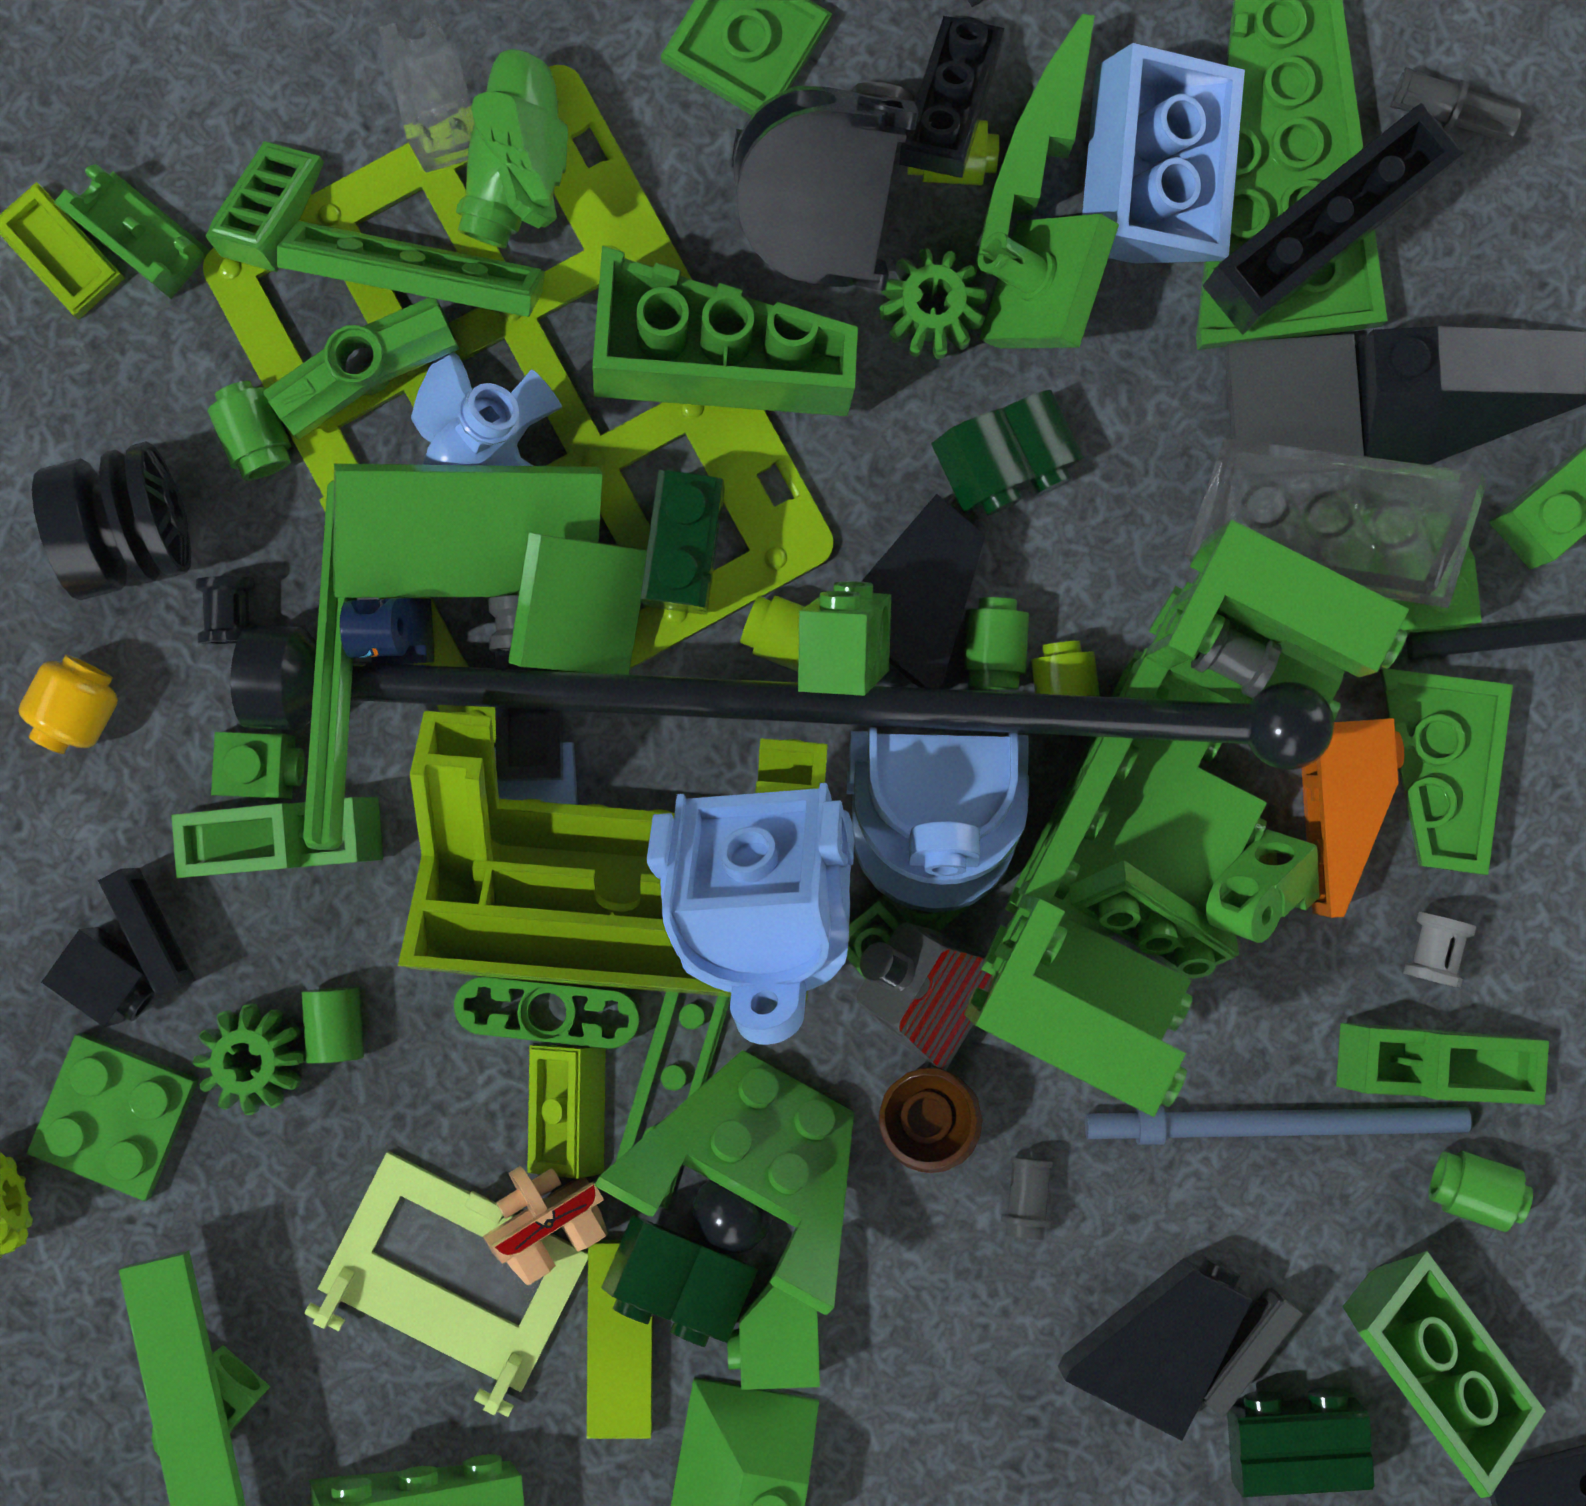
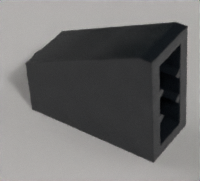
(929, 586)
(1162, 1346)

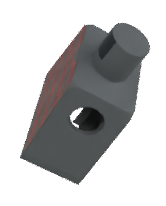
(922, 988)

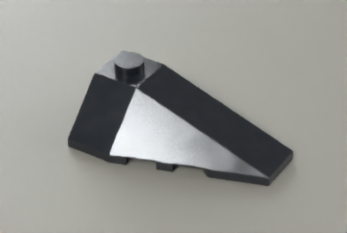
(1461, 387)

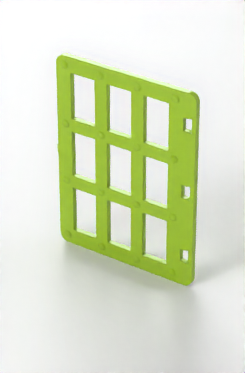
(603, 210)

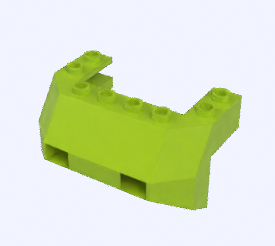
(544, 883)

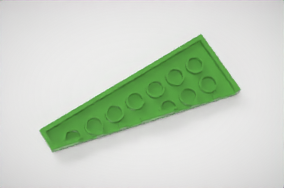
(1292, 135)

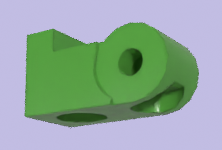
(1259, 892)

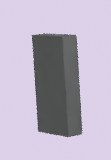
(1250, 1349)

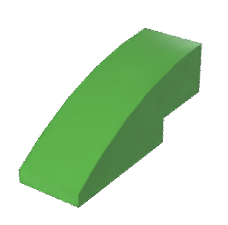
(270, 839)
(1442, 1064)

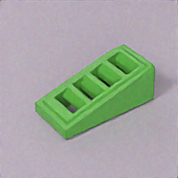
(230, 225)

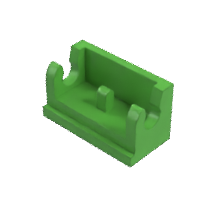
(134, 230)

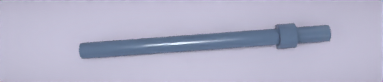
(1164, 1125)

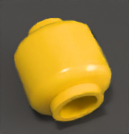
(68, 704)

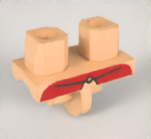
(568, 1207)

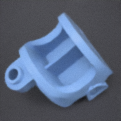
(937, 813)
(757, 898)

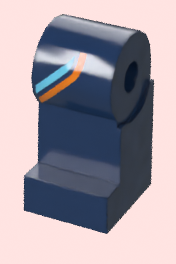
(388, 630)

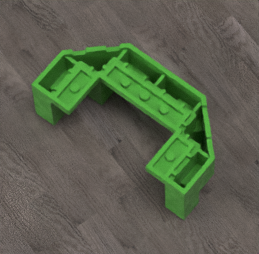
(1055, 971)

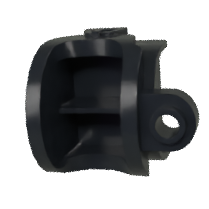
(818, 182)

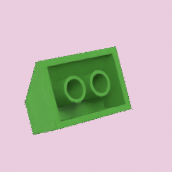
(1446, 1366)

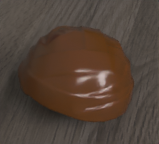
(930, 1120)

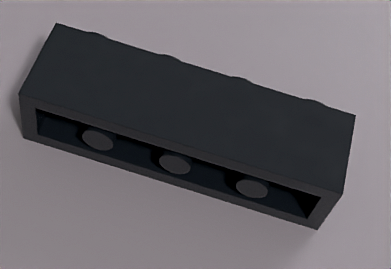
(1332, 218)

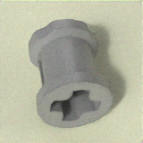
(1440, 949)

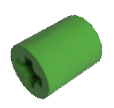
(332, 1025)

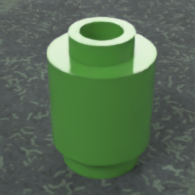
(249, 431)
(995, 644)
(1480, 1190)

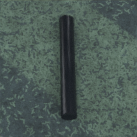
(1496, 637)

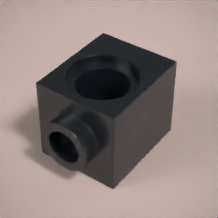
(100, 978)

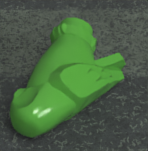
(513, 151)

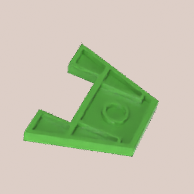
(766, 1144)

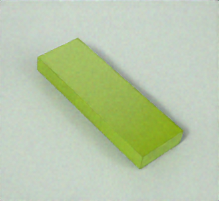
(616, 1359)

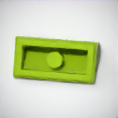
(566, 1110)

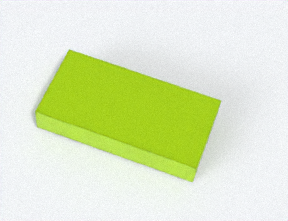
(58, 251)

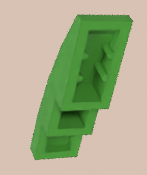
(1043, 129)

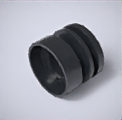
(111, 521)

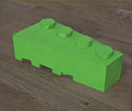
(713, 346)

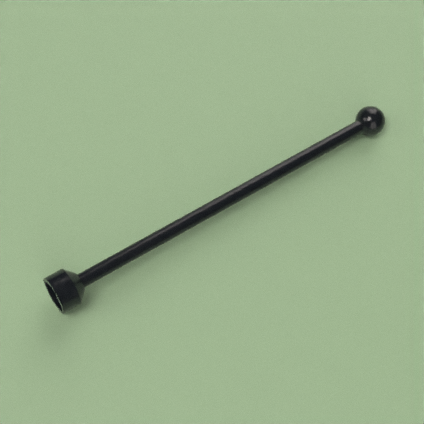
(275, 669)

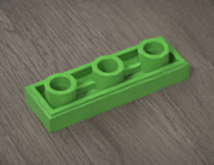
(1153, 920)

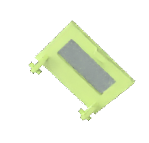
(426, 1270)

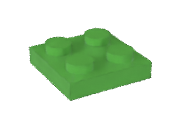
(112, 1116)

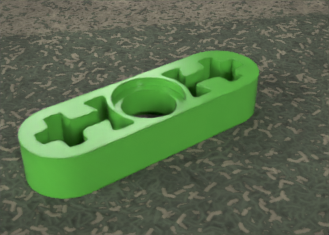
(502, 991)

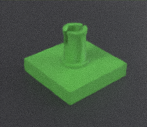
(1045, 280)

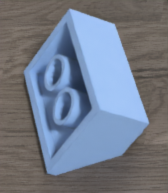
(1164, 154)

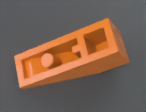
(1346, 804)

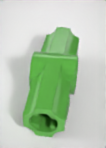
(398, 344)

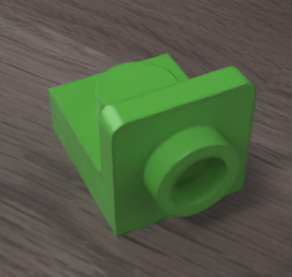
(256, 765)

